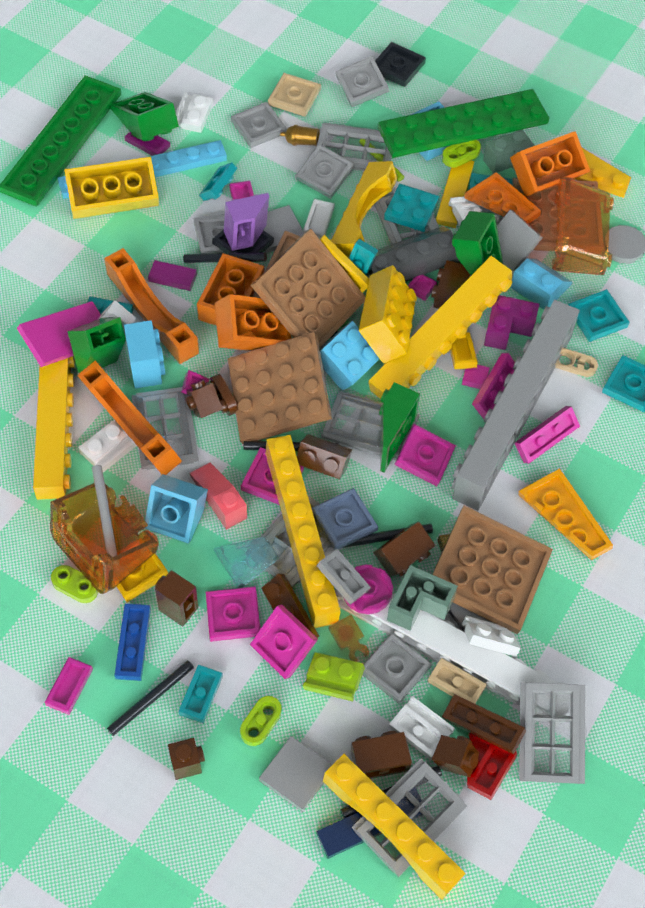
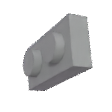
(343, 576)

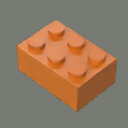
(547, 162)
(229, 277)
(247, 324)

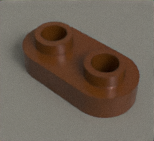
(225, 396)

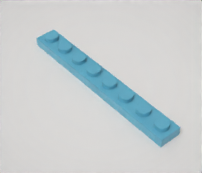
(176, 161)

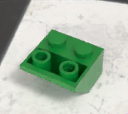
(97, 342)

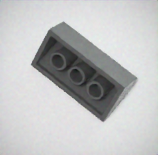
(417, 254)

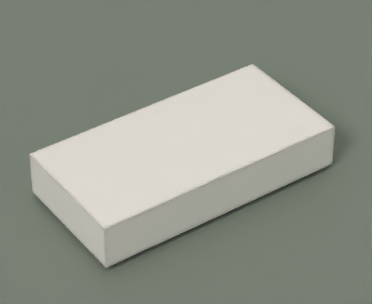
(319, 217)

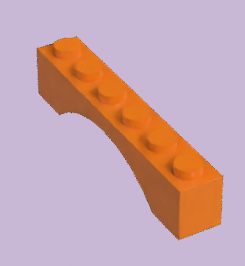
(172, 332)
(129, 418)

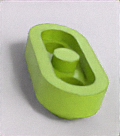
(459, 153)
(72, 583)
(259, 721)

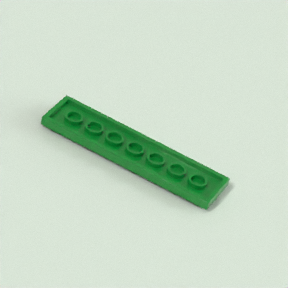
(462, 123)
(59, 141)

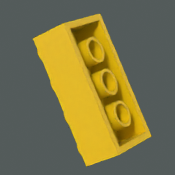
(112, 187)
(388, 314)

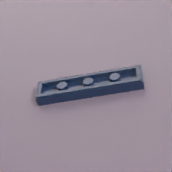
(341, 837)

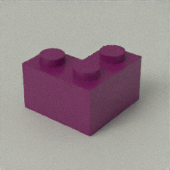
(508, 317)

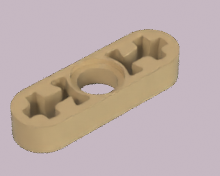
(582, 359)

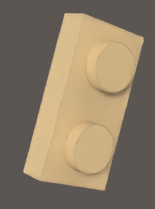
(456, 681)

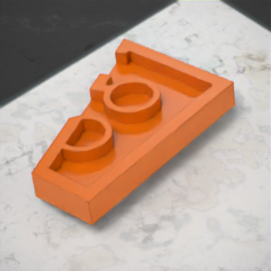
(500, 197)

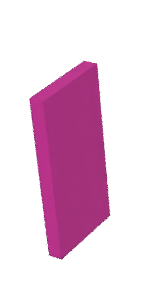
(48, 335)

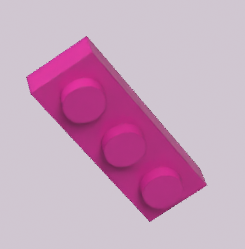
(493, 384)
(547, 434)

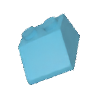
(539, 282)
(175, 508)

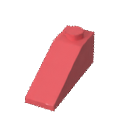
(221, 495)

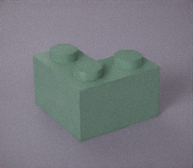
(499, 151)
(420, 592)

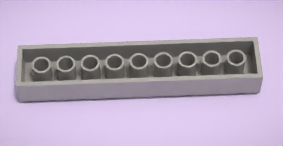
(513, 405)

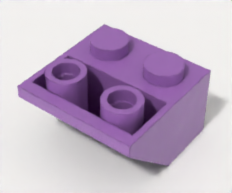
(245, 220)

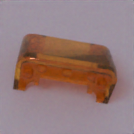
(582, 228)
(79, 534)

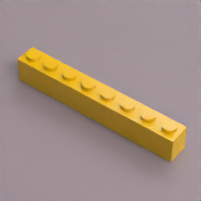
(445, 327)
(53, 430)
(301, 531)

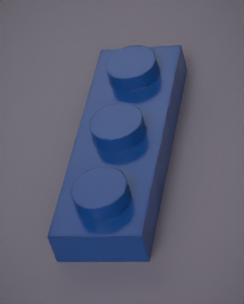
(132, 642)

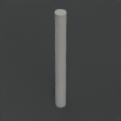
(104, 510)

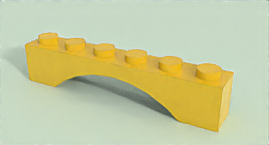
(374, 184)
(421, 852)

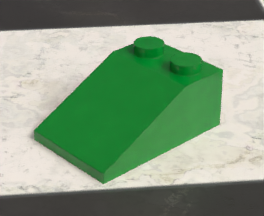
(146, 115)
(477, 240)
(397, 418)

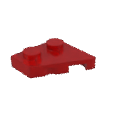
(491, 767)

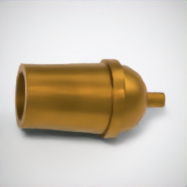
(300, 135)

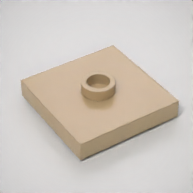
(294, 94)

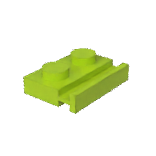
(333, 676)

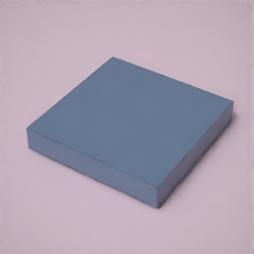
(344, 519)

